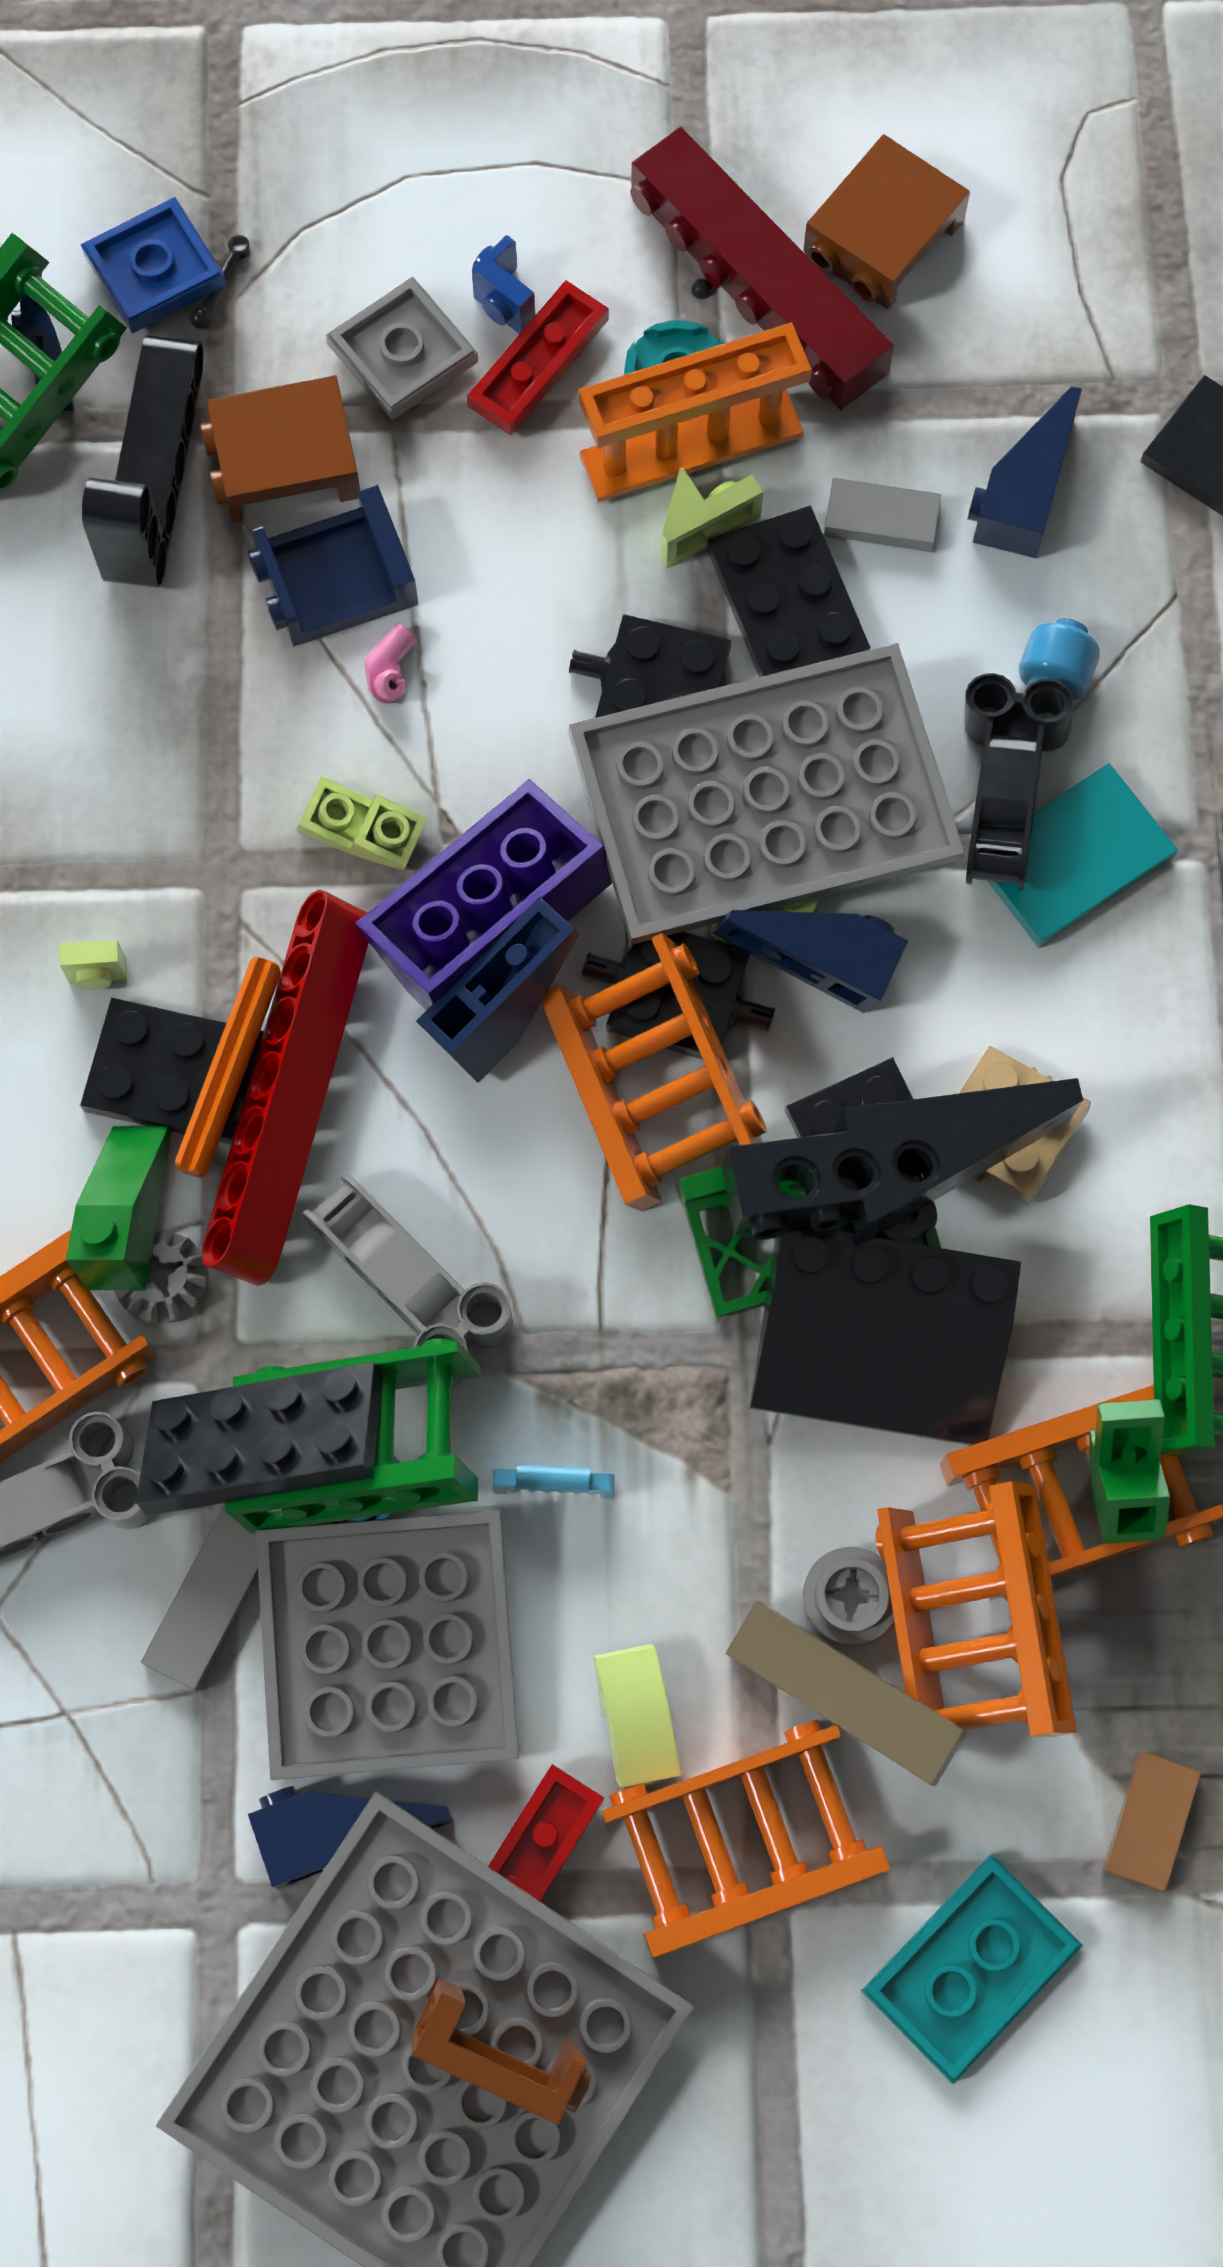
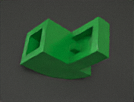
(1128, 1473)

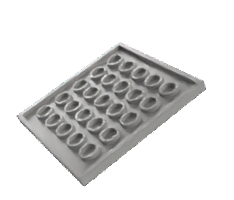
(359, 2140)

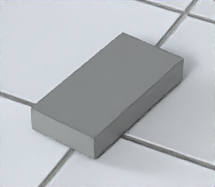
(882, 514)

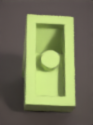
(696, 520)

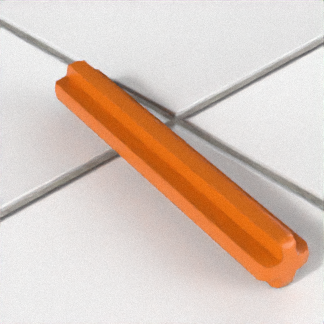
(228, 1067)

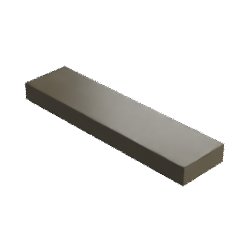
(846, 1693)

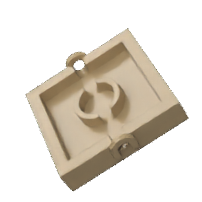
(1028, 1168)

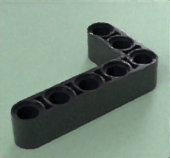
(134, 515)

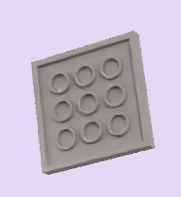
(386, 1645)

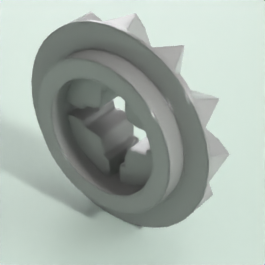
(185, 1284)
(831, 1575)

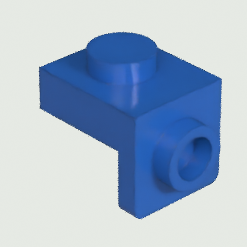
(497, 290)

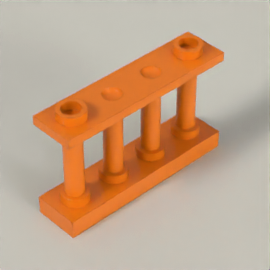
(693, 411)
(596, 1068)
(123, 1362)
(1035, 1451)
(1021, 1579)
(791, 1878)

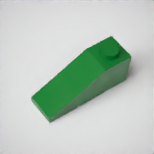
(120, 1210)

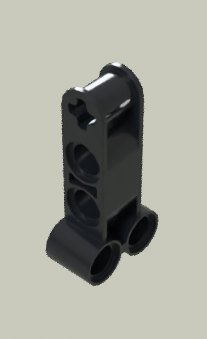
(1010, 768)

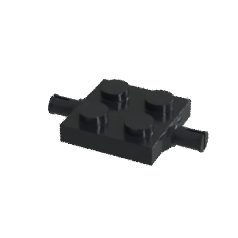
(654, 665)
(718, 984)

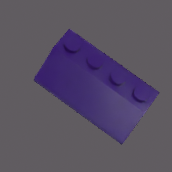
(481, 886)

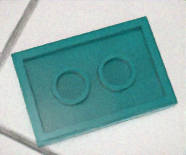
(1084, 854)
(971, 1968)

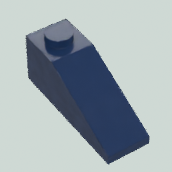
(1022, 484)
(831, 951)
(500, 992)
(305, 1830)

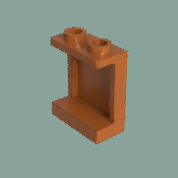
(884, 220)
(280, 444)
(491, 2069)

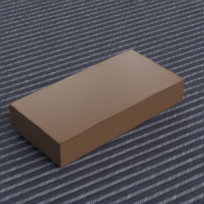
(1151, 1821)

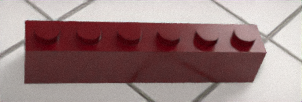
(759, 265)

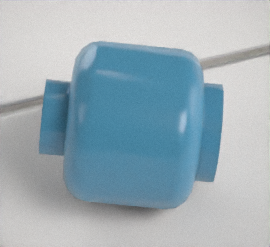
(1061, 653)

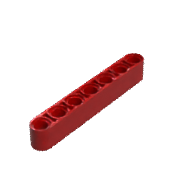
(286, 1090)

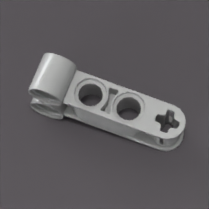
(405, 1272)
(69, 1488)

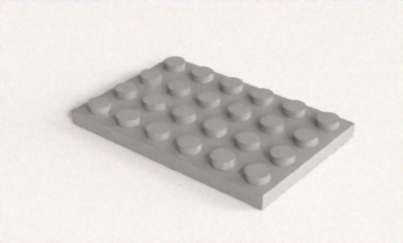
(765, 792)

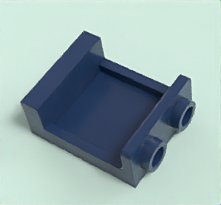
(335, 571)

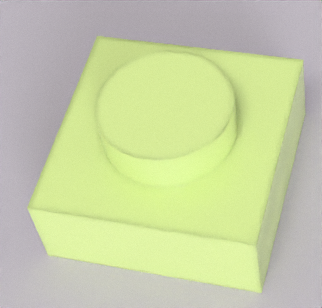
(93, 963)

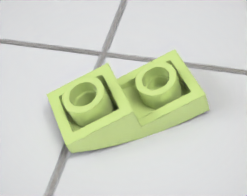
(361, 826)
(637, 1715)

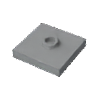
(402, 348)

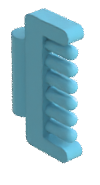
(553, 1479)

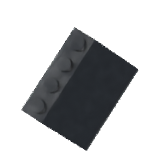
(884, 1335)

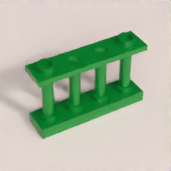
(93, 343)
(1182, 1328)
(395, 1487)

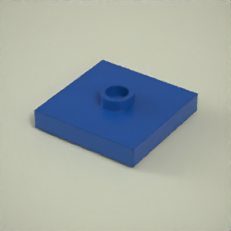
(153, 265)

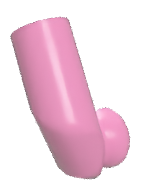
(383, 666)

